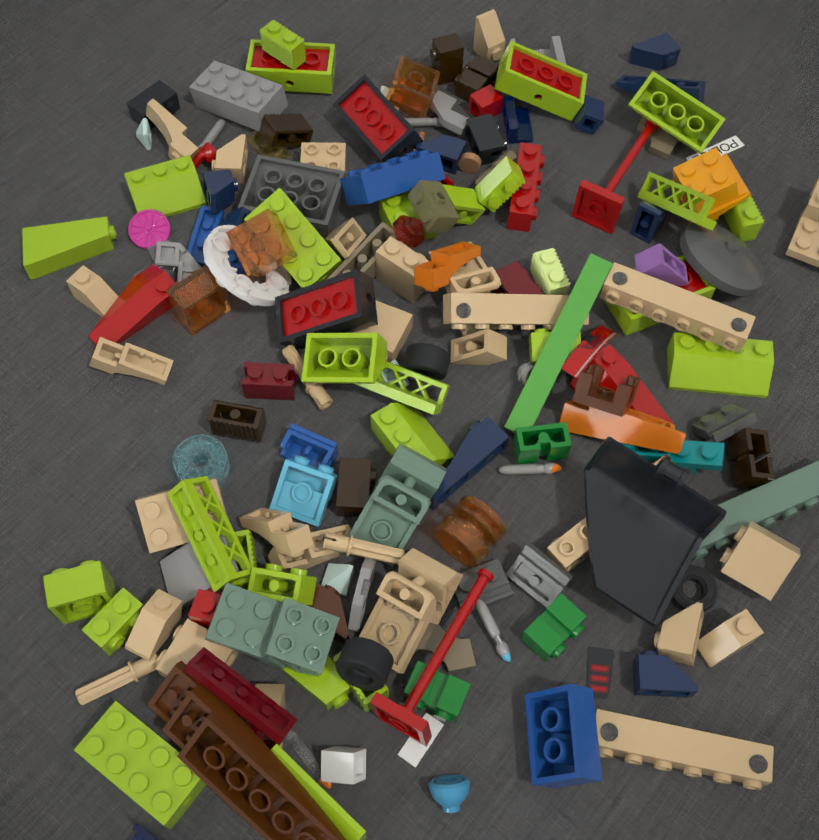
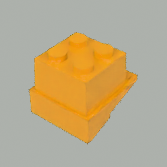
(714, 177)

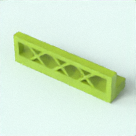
(676, 208)
(410, 397)
(205, 532)

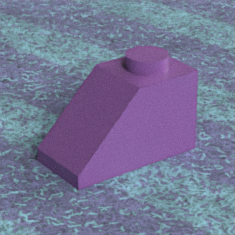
(662, 264)

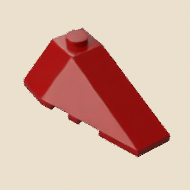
(136, 306)
(615, 372)

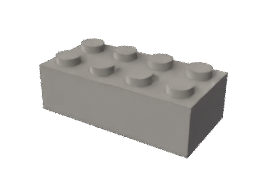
(237, 95)

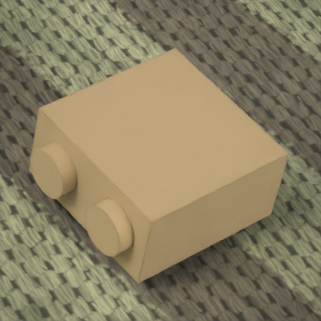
(324, 155)
(397, 268)
(393, 326)
(759, 559)
(186, 643)

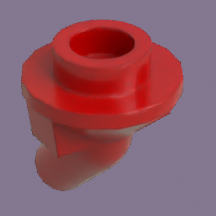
(206, 153)

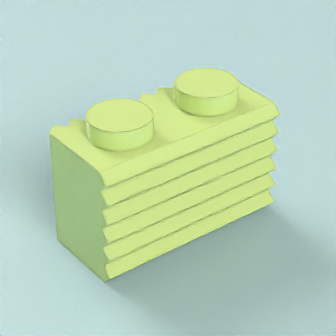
(549, 273)

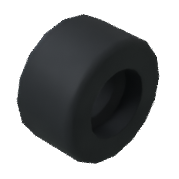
(427, 360)
(364, 663)

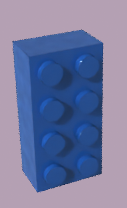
(391, 177)

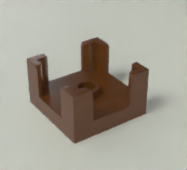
(602, 398)

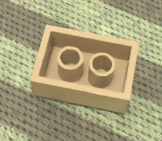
(161, 522)

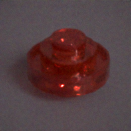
(409, 231)

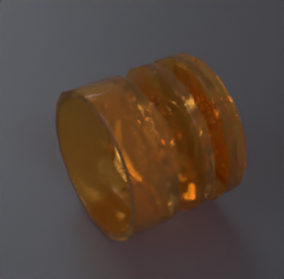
(470, 531)

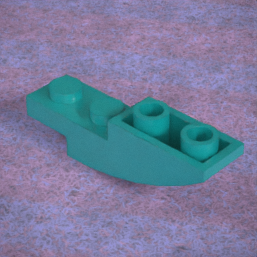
(693, 455)

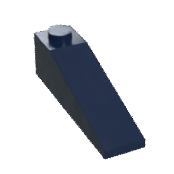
(692, 87)
(478, 449)

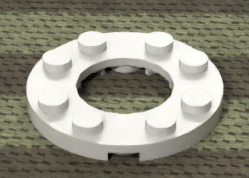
(216, 258)

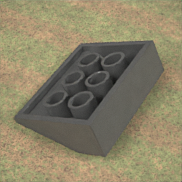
(310, 187)

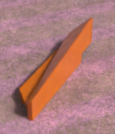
(632, 428)

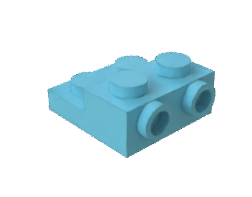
(304, 490)

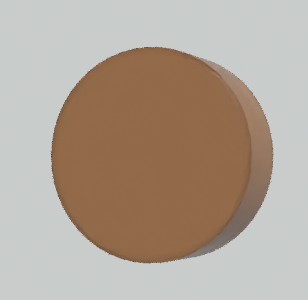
(469, 163)

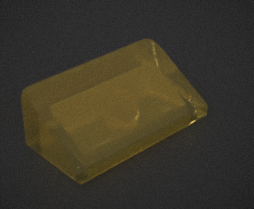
(258, 142)

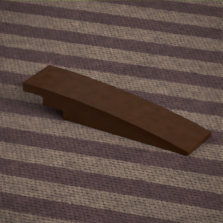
(237, 762)

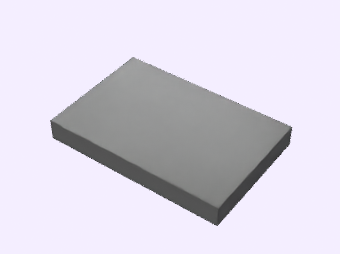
(185, 574)

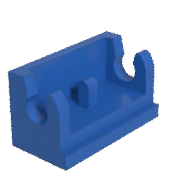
(308, 445)

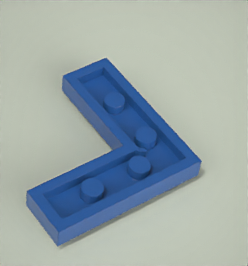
(204, 225)

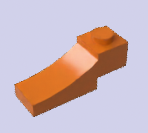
(444, 264)

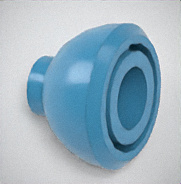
(450, 791)

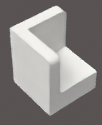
(343, 765)

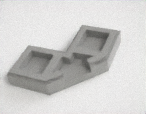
(449, 119)
(176, 255)
(360, 597)

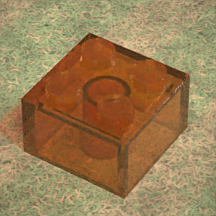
(412, 86)
(261, 244)
(198, 300)

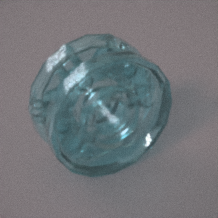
(198, 449)

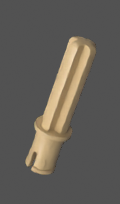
(315, 390)
(362, 548)
(116, 679)

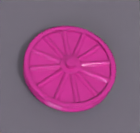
(148, 228)

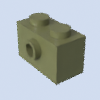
(433, 206)

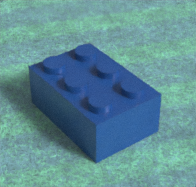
(563, 737)

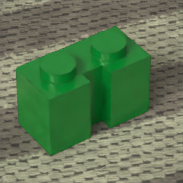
(541, 440)
(553, 628)
(443, 695)

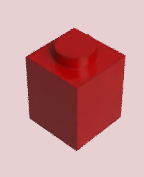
(485, 102)

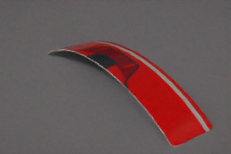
(588, 350)

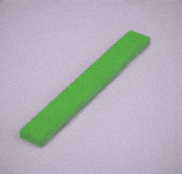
(559, 343)

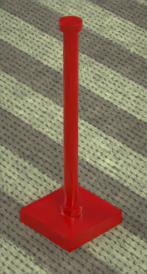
(601, 206)
(402, 716)

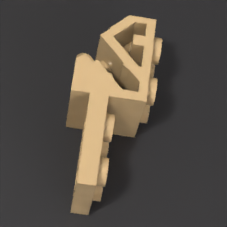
(805, 239)
(473, 278)
(409, 604)

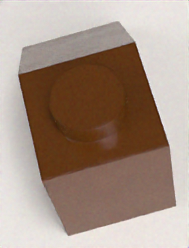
(328, 600)

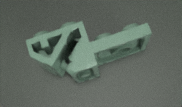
(399, 499)
(273, 630)

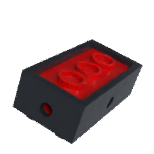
(377, 120)
(330, 306)

